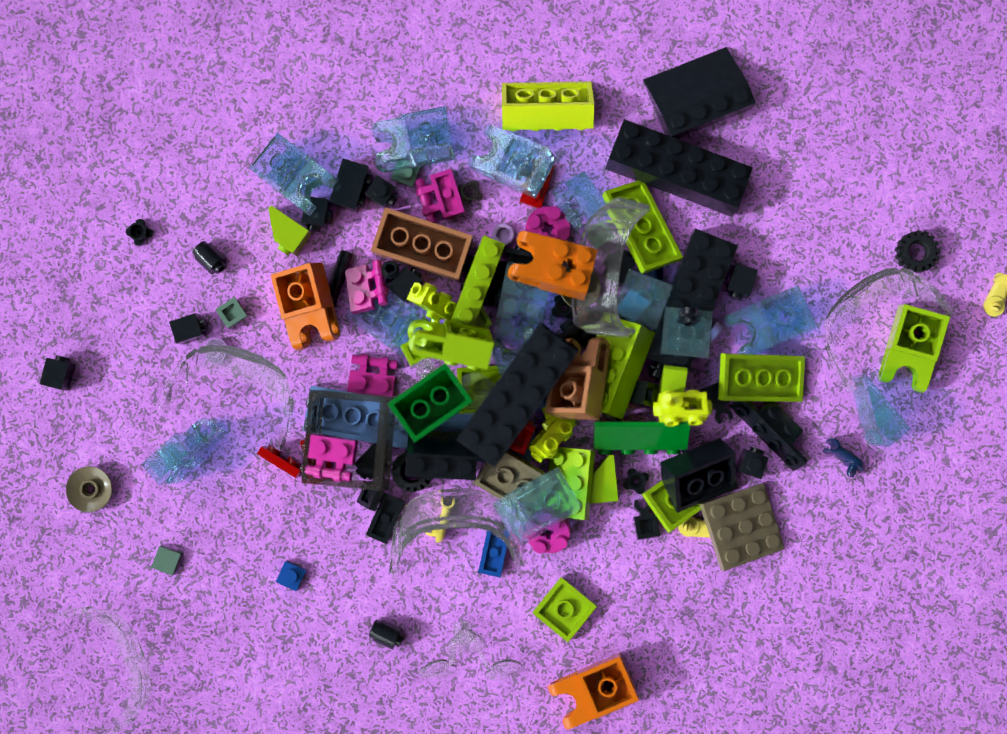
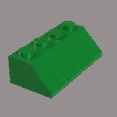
(640, 436)

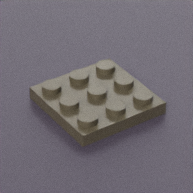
(742, 526)

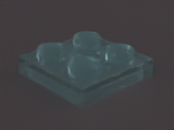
(643, 299)
(686, 340)

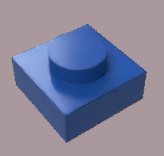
(291, 575)

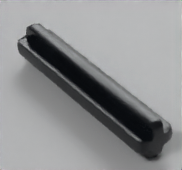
(338, 275)

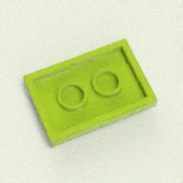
(577, 468)

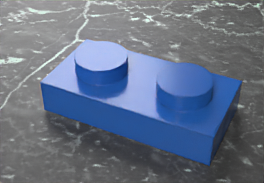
(492, 555)

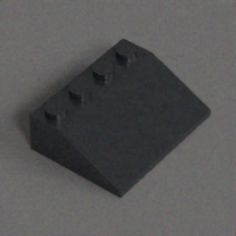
(699, 93)

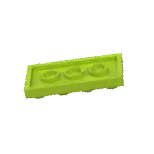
(650, 237)
(761, 377)

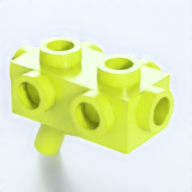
(436, 304)
(675, 407)
(553, 433)

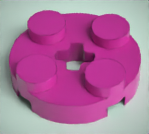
(552, 217)
(555, 541)

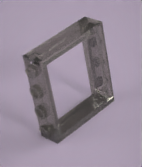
(384, 442)

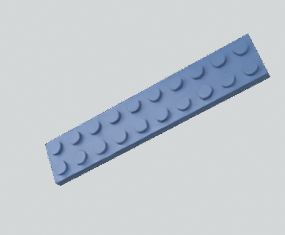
(360, 422)

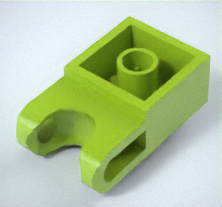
(452, 343)
(914, 353)

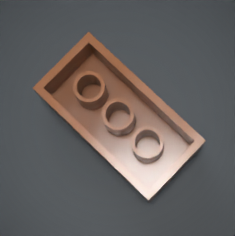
(422, 244)

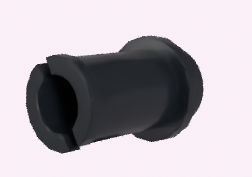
(387, 267)

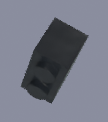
(351, 185)

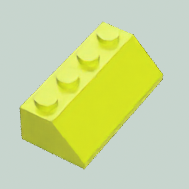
(547, 106)

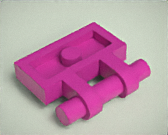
(446, 193)
(360, 287)
(371, 383)
(333, 450)

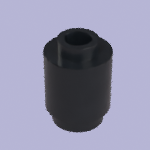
(209, 257)
(386, 634)

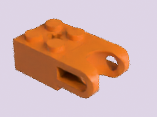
(550, 263)
(304, 303)
(590, 696)

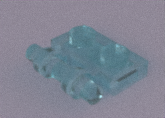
(585, 195)

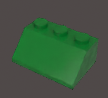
(430, 402)

